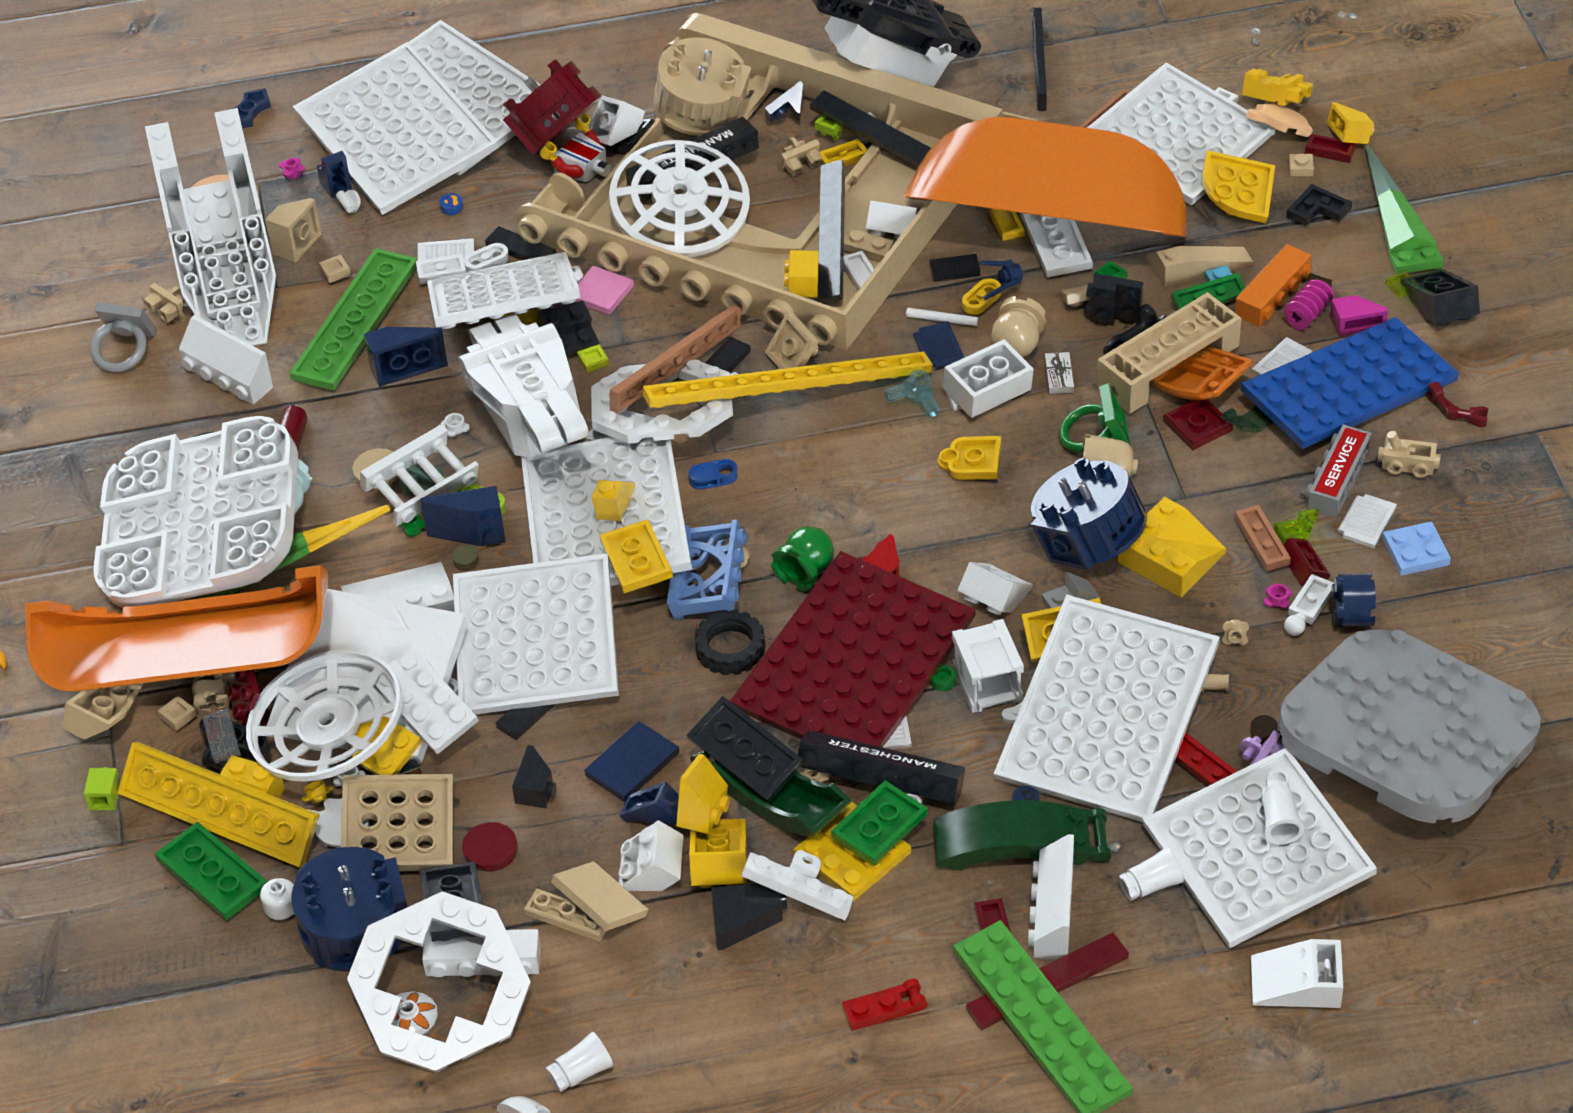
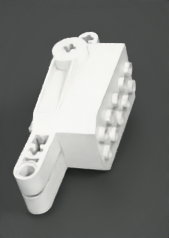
(524, 384)

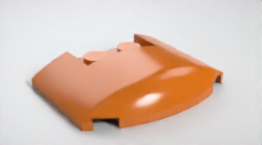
(1202, 374)

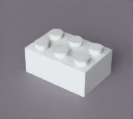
(987, 378)

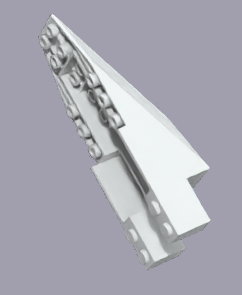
(218, 235)

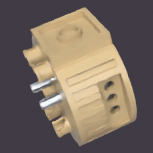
(700, 85)

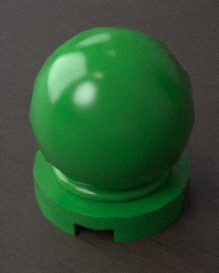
(803, 557)

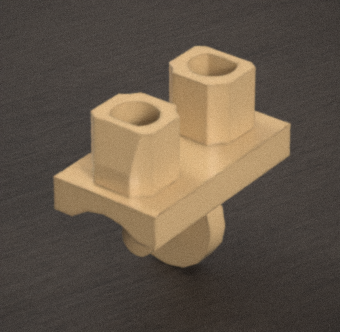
(797, 153)
(169, 302)

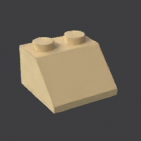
(293, 228)

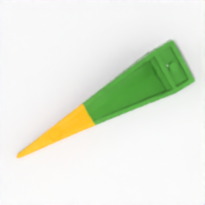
(311, 540)

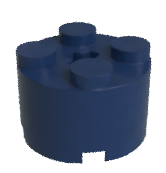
(1354, 599)

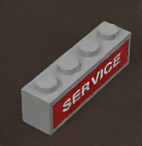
(1338, 470)

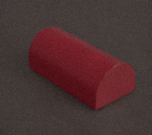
(294, 420)

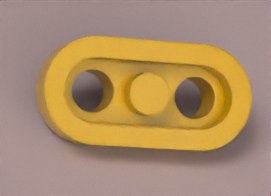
(973, 300)

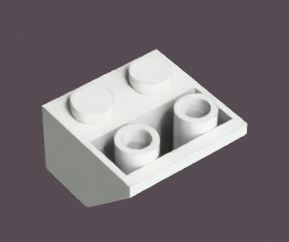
(651, 859)

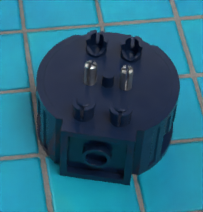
(1087, 514)
(339, 898)

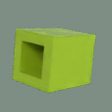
(102, 788)

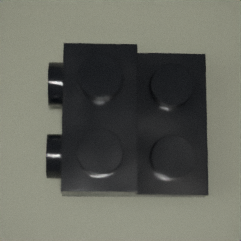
(1113, 299)
(572, 325)

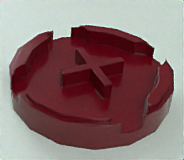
(490, 846)

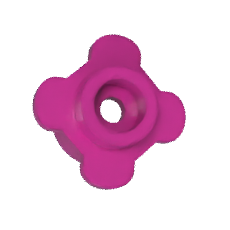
(292, 168)
(1277, 596)

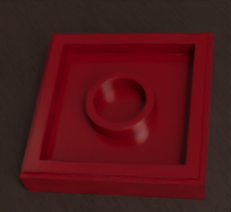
(1197, 423)

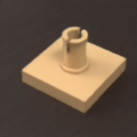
(792, 344)

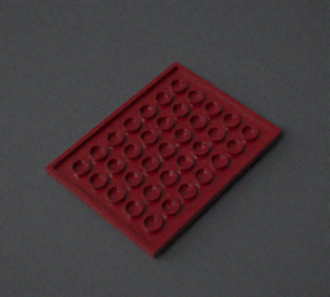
(853, 655)

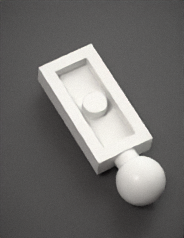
(1308, 604)

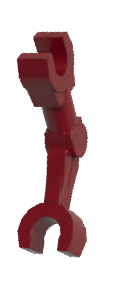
(1453, 412)

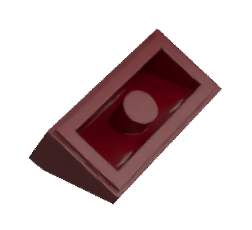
(1304, 560)

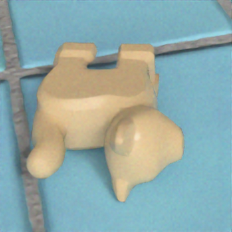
(211, 691)

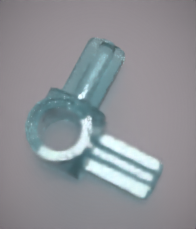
(917, 389)

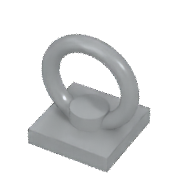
(125, 322)

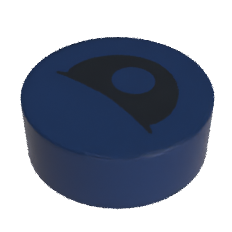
(1025, 793)

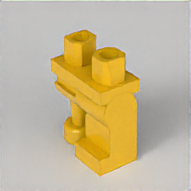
(1272, 89)

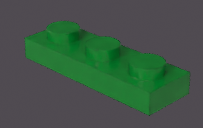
(1223, 289)

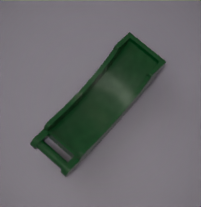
(799, 807)
(1016, 831)

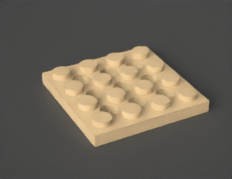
(383, 811)

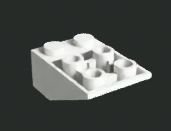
(1299, 975)

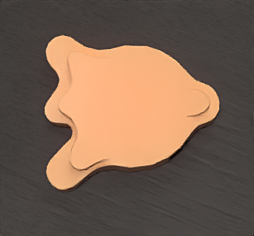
(1280, 118)

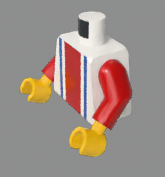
(581, 156)

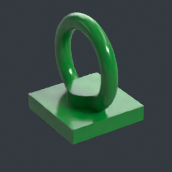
(1110, 415)

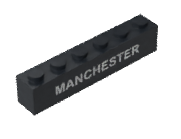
(731, 139)
(876, 764)

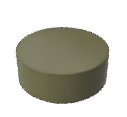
(465, 557)

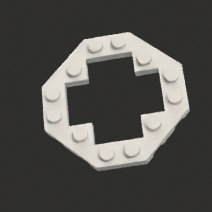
(662, 426)
(465, 1036)

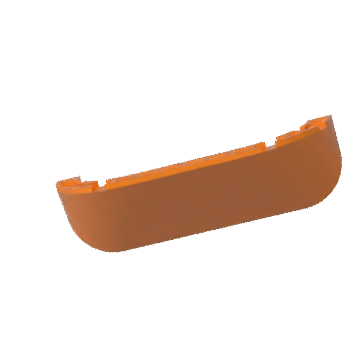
(1053, 174)
(174, 638)

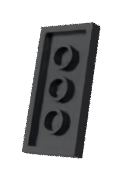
(745, 749)
(456, 880)

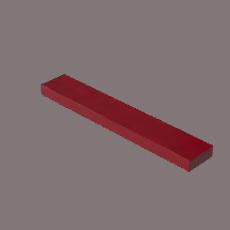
(1061, 974)

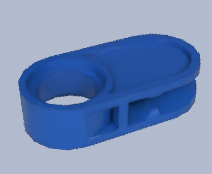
(707, 474)

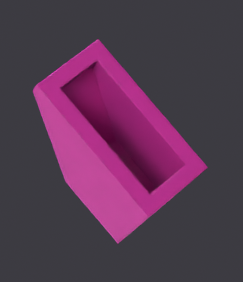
(1355, 314)

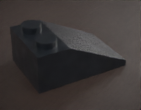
(1443, 296)

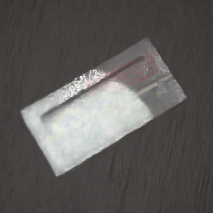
(221, 735)

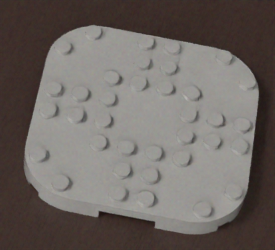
(1409, 724)

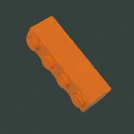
(1273, 285)

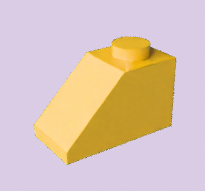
(1350, 124)
(612, 499)

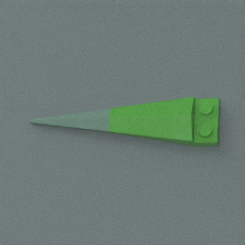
(1406, 237)

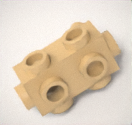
(1408, 456)

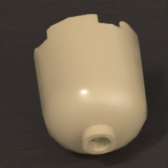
(1110, 450)

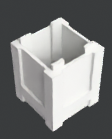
(987, 665)

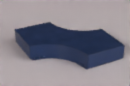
(252, 105)

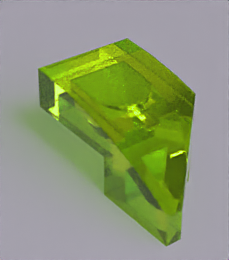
(1297, 528)

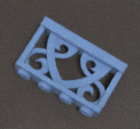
(684, 598)

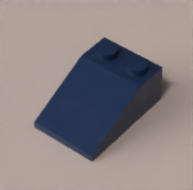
(404, 352)
(465, 517)

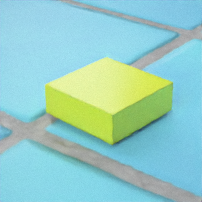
(593, 358)

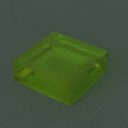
(1394, 283)

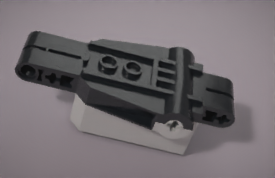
(899, 36)

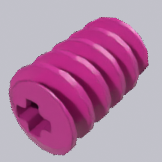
(1308, 304)

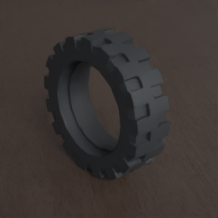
(727, 622)

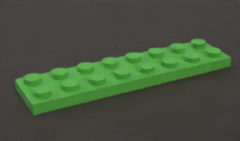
(356, 313)
(1042, 1020)

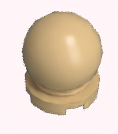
(1019, 324)

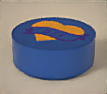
(451, 204)

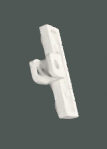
(799, 882)

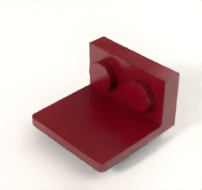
(244, 695)

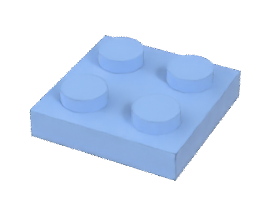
(1416, 548)

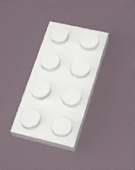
(1057, 244)
(427, 701)

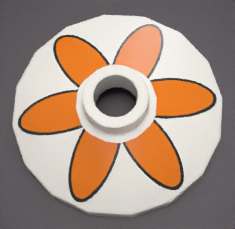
(422, 1014)

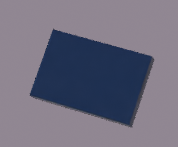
(631, 761)

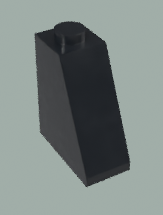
(745, 911)

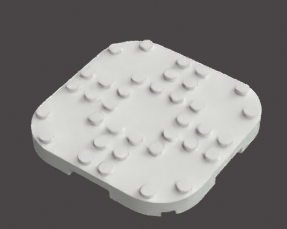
(197, 513)

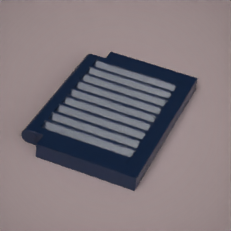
(939, 344)

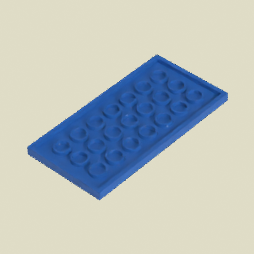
(1348, 382)

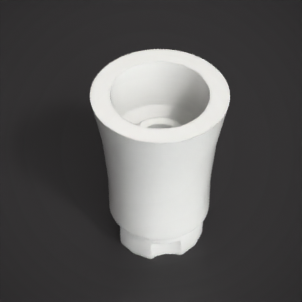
(1281, 815)
(1151, 875)
(579, 1063)

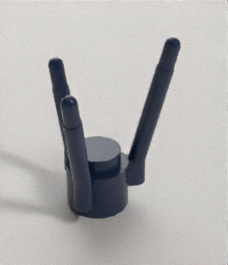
(1010, 274)

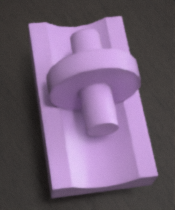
(1253, 749)

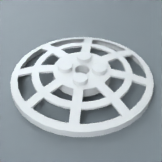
(680, 204)
(314, 716)

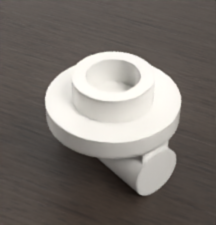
(349, 200)

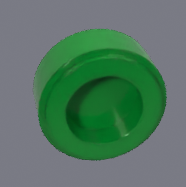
(944, 678)

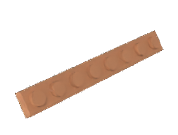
(675, 358)

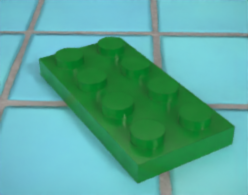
(211, 870)

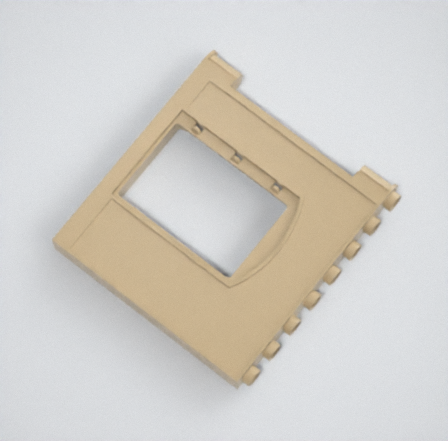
(753, 262)

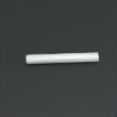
(942, 317)

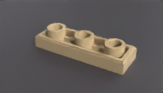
(563, 914)

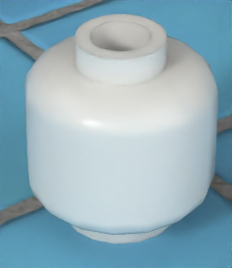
(277, 898)

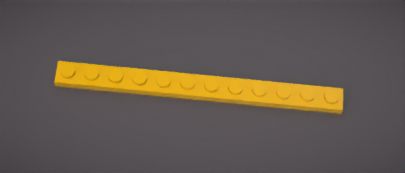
(785, 379)

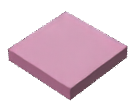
(603, 289)

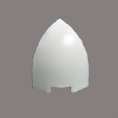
(521, 1105)

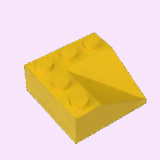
(1172, 548)

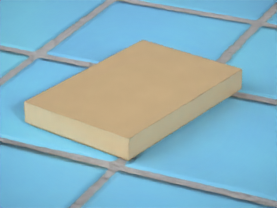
(599, 896)

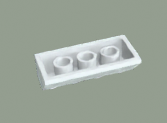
(225, 360)
(1052, 900)

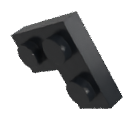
(1315, 201)

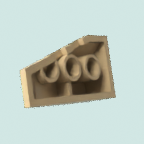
(1189, 263)
(98, 709)

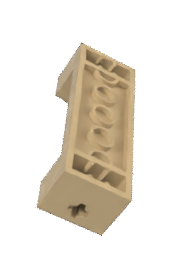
(1165, 345)

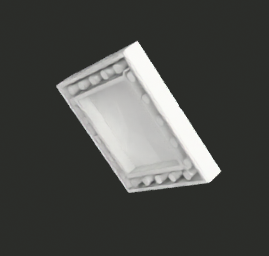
(384, 631)

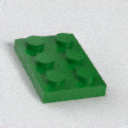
(879, 822)

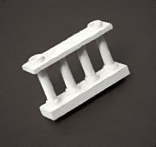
(416, 453)

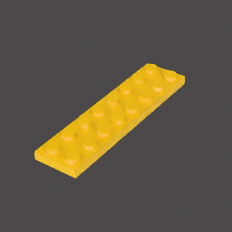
(218, 804)

